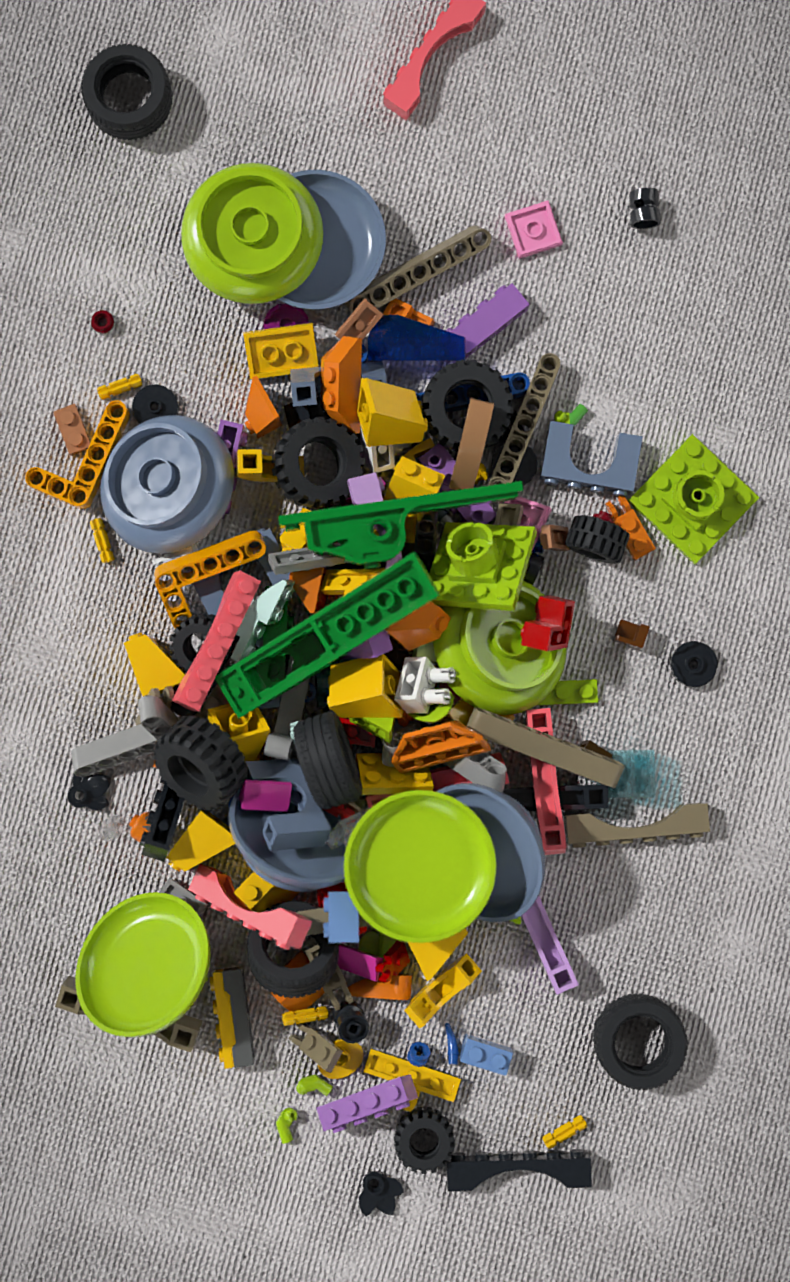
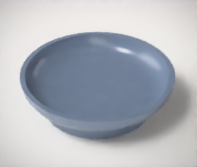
(351, 242)
(167, 484)
(516, 848)
(290, 868)

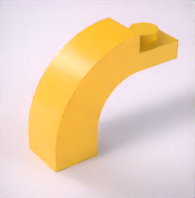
(258, 467)
(441, 989)

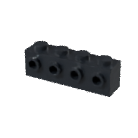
(162, 823)

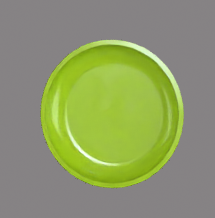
(252, 233)
(492, 663)
(419, 866)
(143, 965)

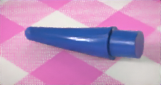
(453, 1051)

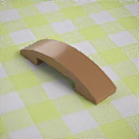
(471, 444)

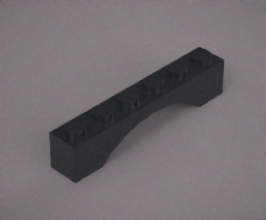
(571, 796)
(570, 1169)

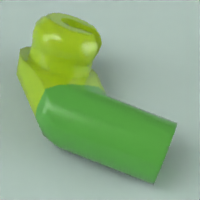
(571, 418)

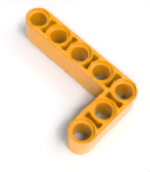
(88, 463)
(202, 570)

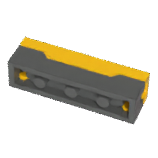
(233, 1017)

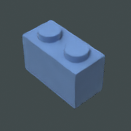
(343, 918)
(486, 1054)

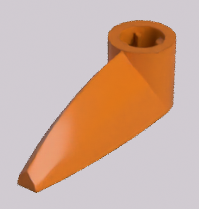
(396, 989)

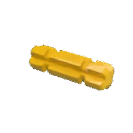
(119, 386)
(102, 540)
(304, 1015)
(564, 1132)

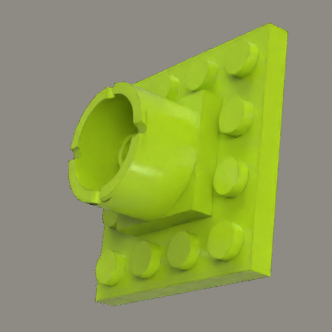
(670, 502)
(481, 565)

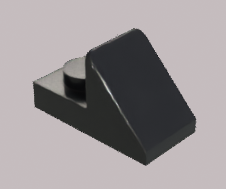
(296, 414)

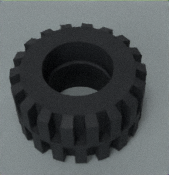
(597, 539)
(182, 639)
(430, 1159)

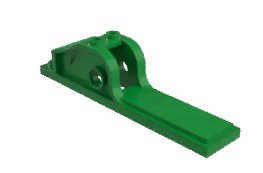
(354, 524)
(339, 628)

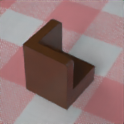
(631, 634)

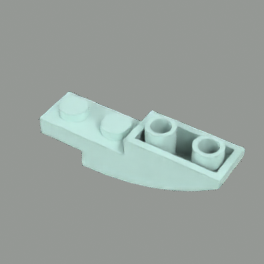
(264, 610)

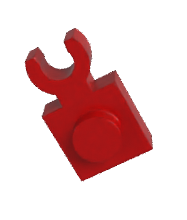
(395, 961)

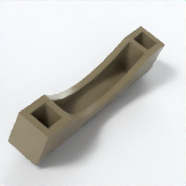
(685, 819)
(181, 1034)

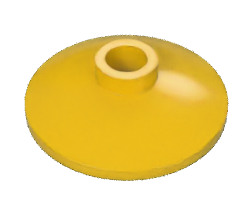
(348, 1061)

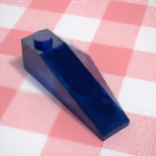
(407, 340)

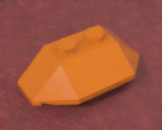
(342, 382)
(437, 745)

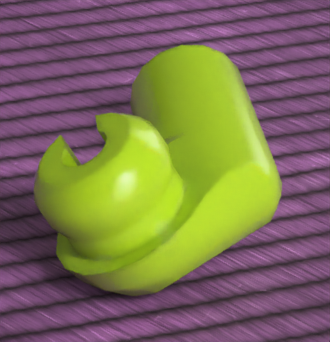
(313, 1083)
(284, 1122)

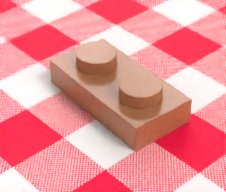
(360, 321)
(72, 429)
(554, 537)

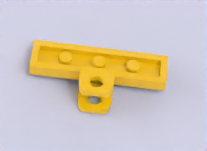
(345, 580)
(424, 1078)

